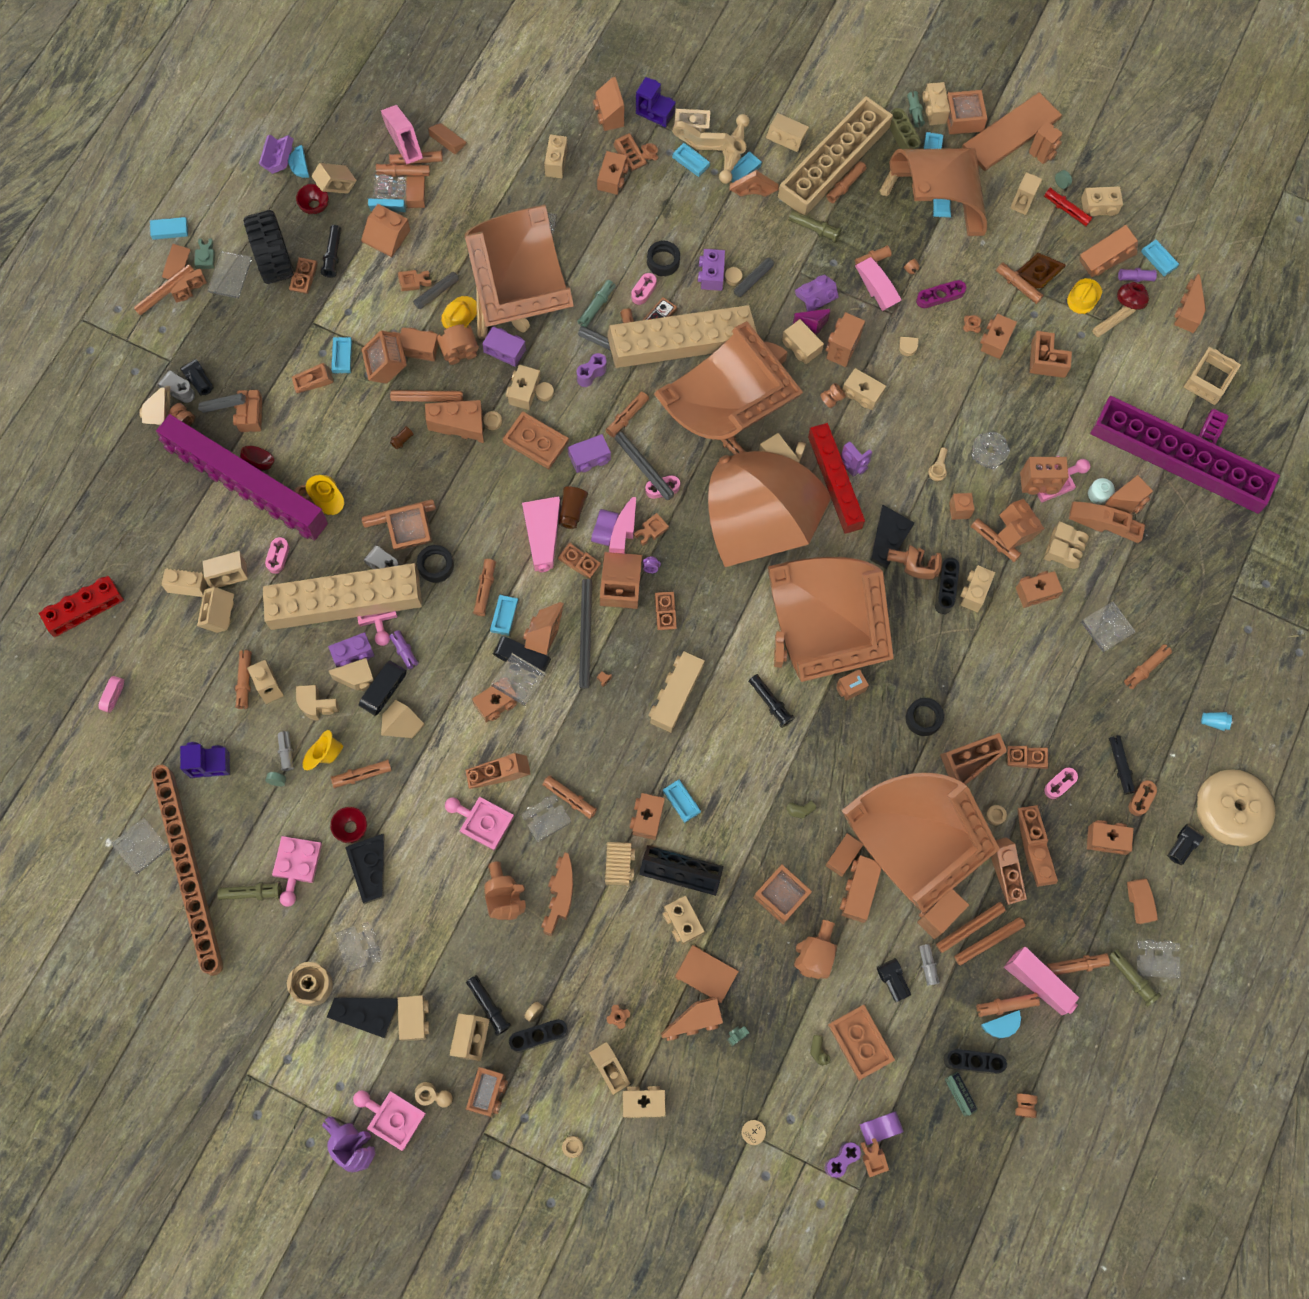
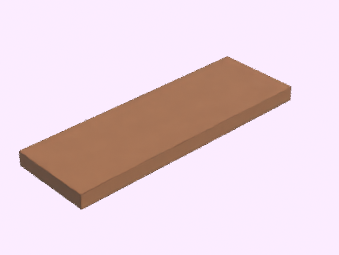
(1012, 130)

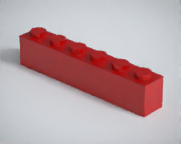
(836, 478)

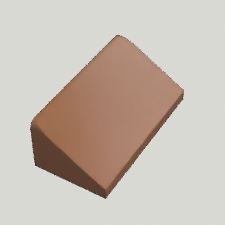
(447, 138)

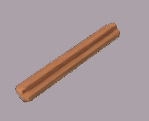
(162, 291)
(426, 396)
(380, 517)
(970, 927)
(989, 941)

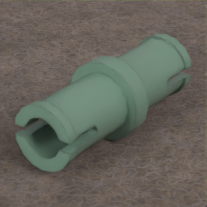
(916, 109)

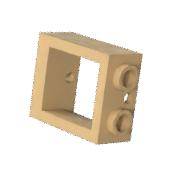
(1205, 389)

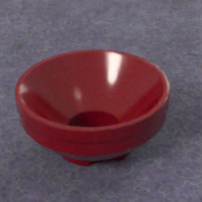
(311, 193)
(1133, 295)
(257, 457)
(341, 818)

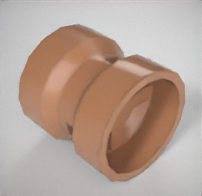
(832, 395)
(180, 412)
(1025, 1110)

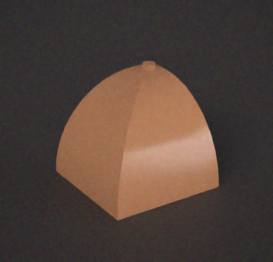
(945, 175)
(516, 266)
(730, 388)
(763, 505)
(831, 614)
(922, 833)

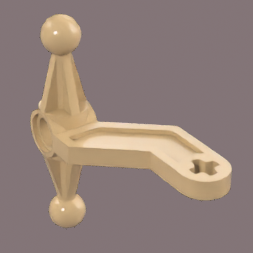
(731, 146)

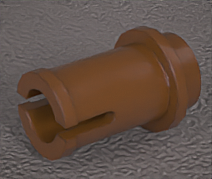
(398, 441)

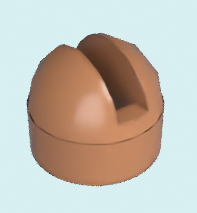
(910, 266)

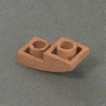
(176, 261)
(303, 276)
(183, 288)
(579, 561)
(665, 611)
(1027, 757)
(1143, 900)

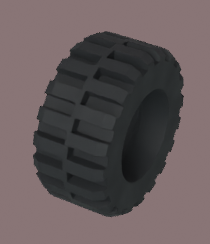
(268, 246)

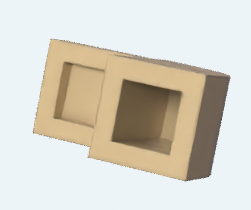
(309, 703)

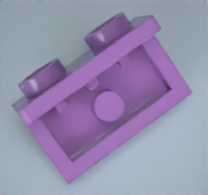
(276, 153)
(817, 292)
(853, 460)

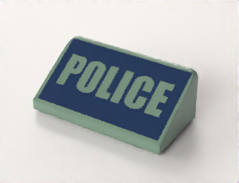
(961, 1094)

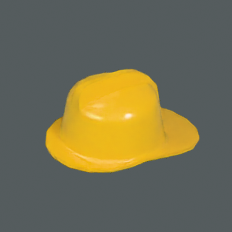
(1084, 296)
(459, 312)
(325, 494)
(322, 751)

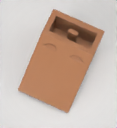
(620, 580)

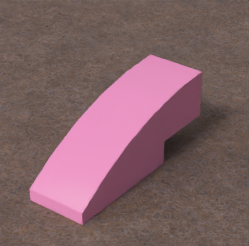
(878, 284)
(623, 528)

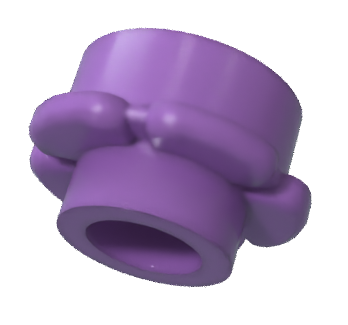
(651, 564)

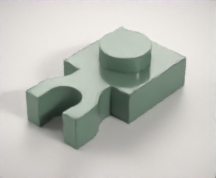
(205, 255)
(737, 1034)

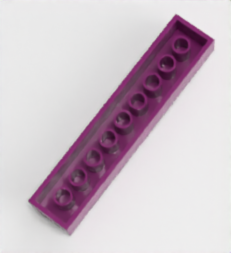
(1185, 454)
(242, 477)

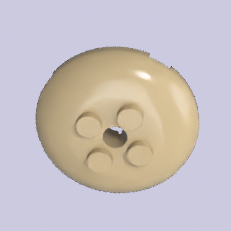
(1221, 817)

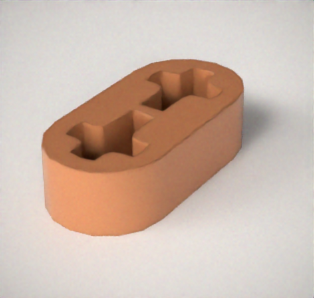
(1146, 800)

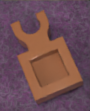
(411, 280)
(652, 528)
(780, 654)
(874, 1159)

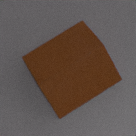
(1040, 270)

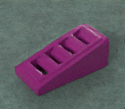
(1214, 418)

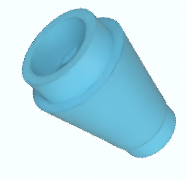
(1217, 720)

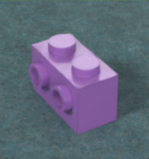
(712, 269)
(504, 346)
(589, 453)
(351, 650)

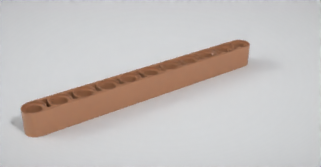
(190, 877)

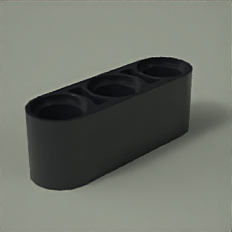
(950, 578)
(508, 646)
(382, 688)
(527, 1035)
(984, 1061)

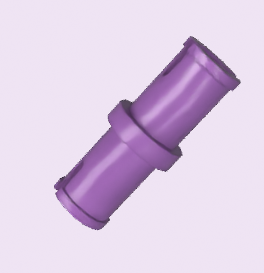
(1137, 275)
(403, 649)

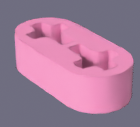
(647, 290)
(667, 479)
(273, 554)
(111, 694)
(1058, 780)

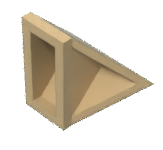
(400, 721)

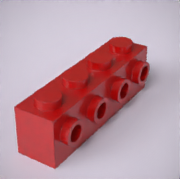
(81, 606)

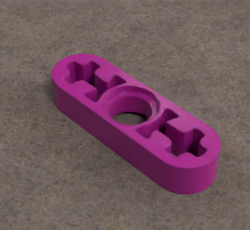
(936, 300)

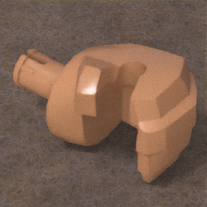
(912, 562)
(503, 895)
(817, 953)

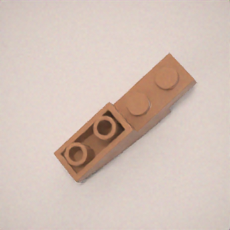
(1107, 518)
(1035, 846)
(562, 887)

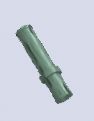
(600, 298)

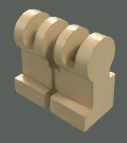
(1058, 550)

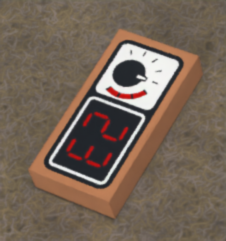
(662, 309)

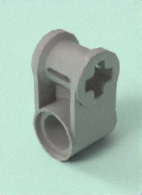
(179, 387)
(379, 559)

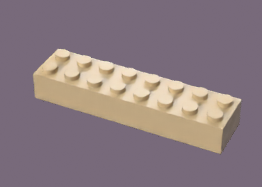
(834, 156)
(674, 336)
(342, 596)

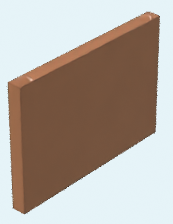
(706, 974)

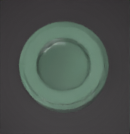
(1063, 179)
(275, 779)

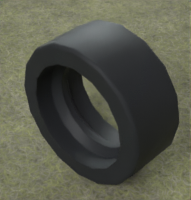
(663, 246)
(432, 550)
(930, 703)

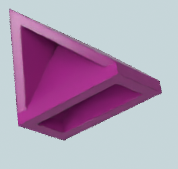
(813, 319)

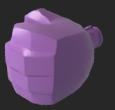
(346, 1146)

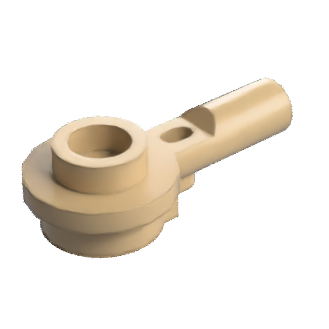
(938, 471)

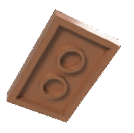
(535, 440)
(861, 1042)

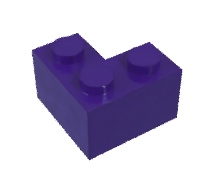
(652, 104)
(202, 762)

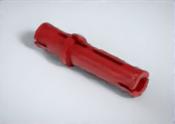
(1067, 206)

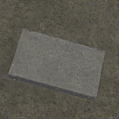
(229, 274)

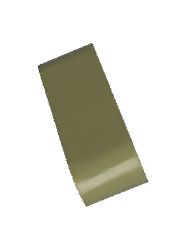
(903, 130)

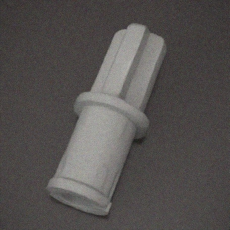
(285, 751)
(929, 965)

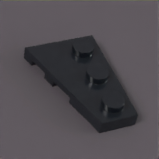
(890, 534)
(368, 867)
(366, 1014)

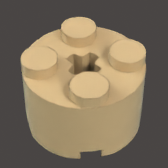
(305, 974)

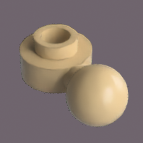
(443, 1098)

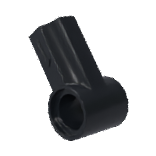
(195, 374)
(1187, 841)
(891, 974)

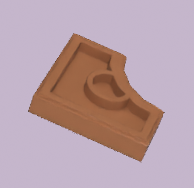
(754, 184)

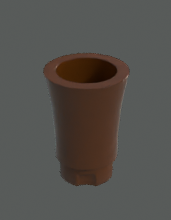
(572, 506)

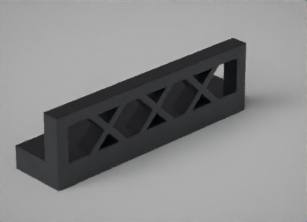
(680, 873)

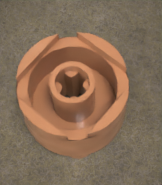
(458, 344)

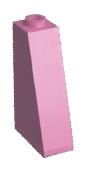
(402, 133)
(542, 529)
(1042, 980)

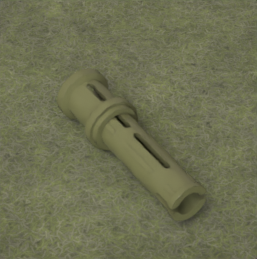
(821, 228)
(259, 891)
(1140, 985)

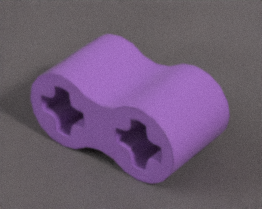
(588, 372)
(604, 527)
(881, 1127)
(842, 1160)

